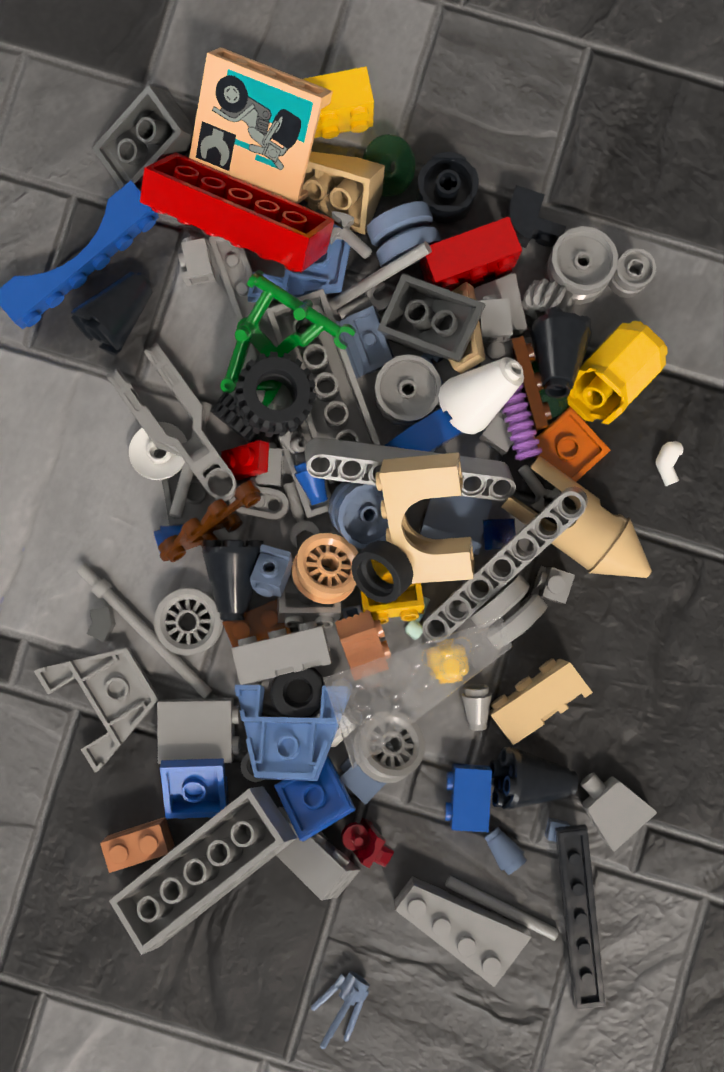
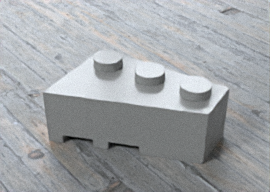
(318, 864)

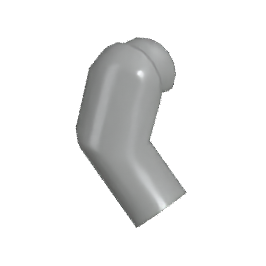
(293, 442)

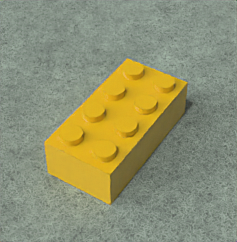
(350, 102)

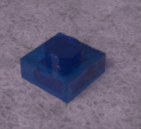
(498, 532)

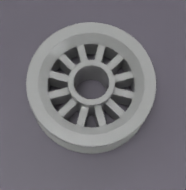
(166, 636)
(401, 761)

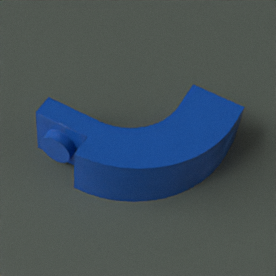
(427, 433)

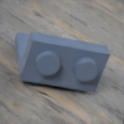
(456, 519)

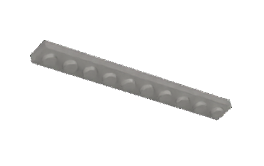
(235, 274)

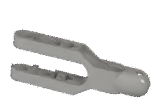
(196, 452)

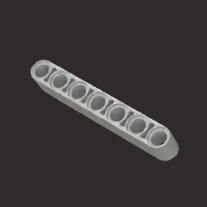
(489, 477)
(514, 555)

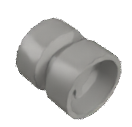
(633, 273)

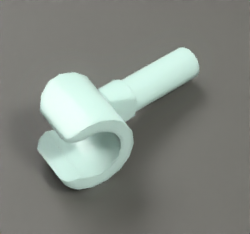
(414, 628)

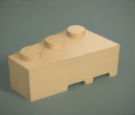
(538, 699)

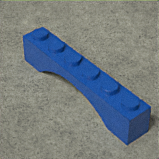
(30, 296)

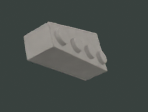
(470, 933)

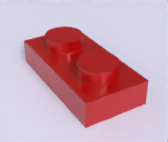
(247, 459)

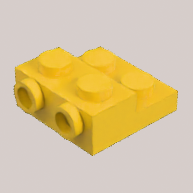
(407, 605)

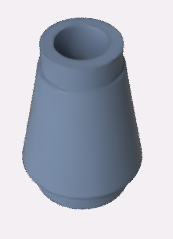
(505, 851)

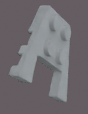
(115, 690)

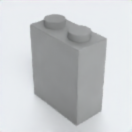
(197, 729)

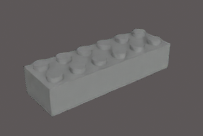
(339, 404)
(202, 869)

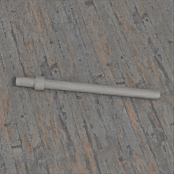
(103, 589)

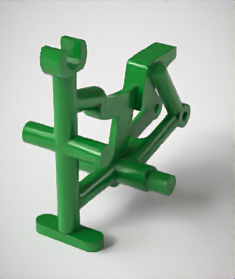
(249, 332)

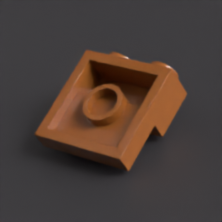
(256, 623)

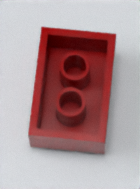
(472, 256)

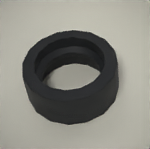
(396, 563)

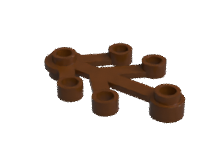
(215, 518)

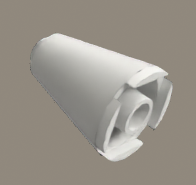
(480, 394)

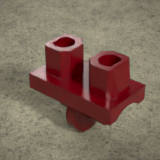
(366, 843)

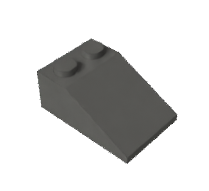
(143, 135)
(430, 318)

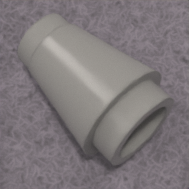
(477, 705)

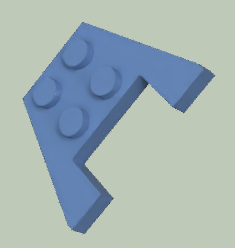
(324, 274)
(285, 745)

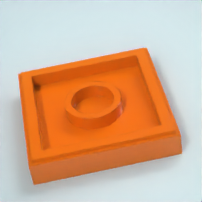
(571, 445)

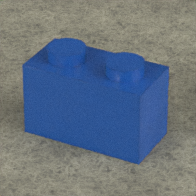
(469, 797)

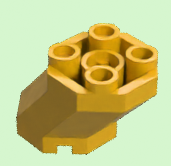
(617, 372)

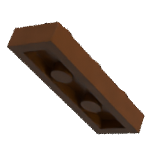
(532, 383)

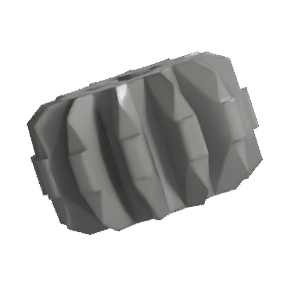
(545, 295)

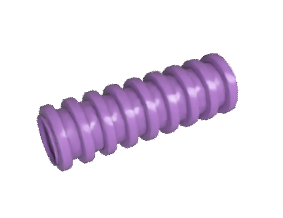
(521, 426)

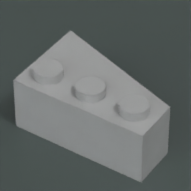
(281, 653)

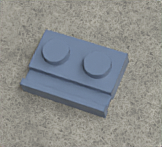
(368, 347)

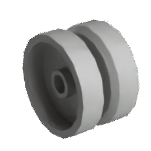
(582, 262)
(415, 374)
(515, 614)

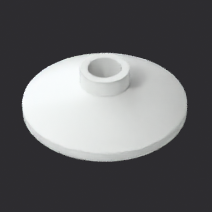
(143, 454)

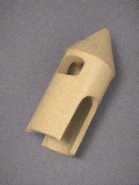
(597, 539)

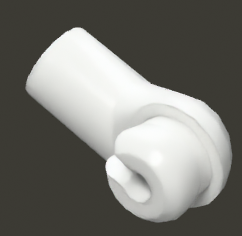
(666, 460)

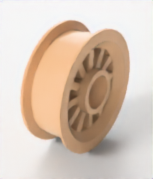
(329, 551)

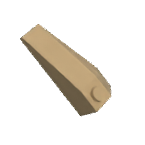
(344, 186)

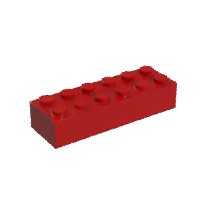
(236, 211)

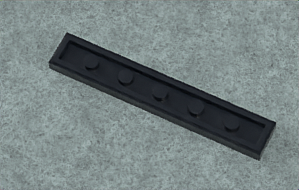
(580, 916)

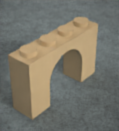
(412, 480)

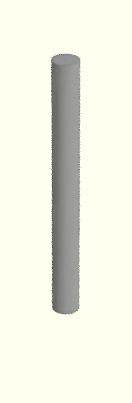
(380, 275)
(185, 479)
(502, 908)

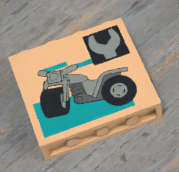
(257, 123)

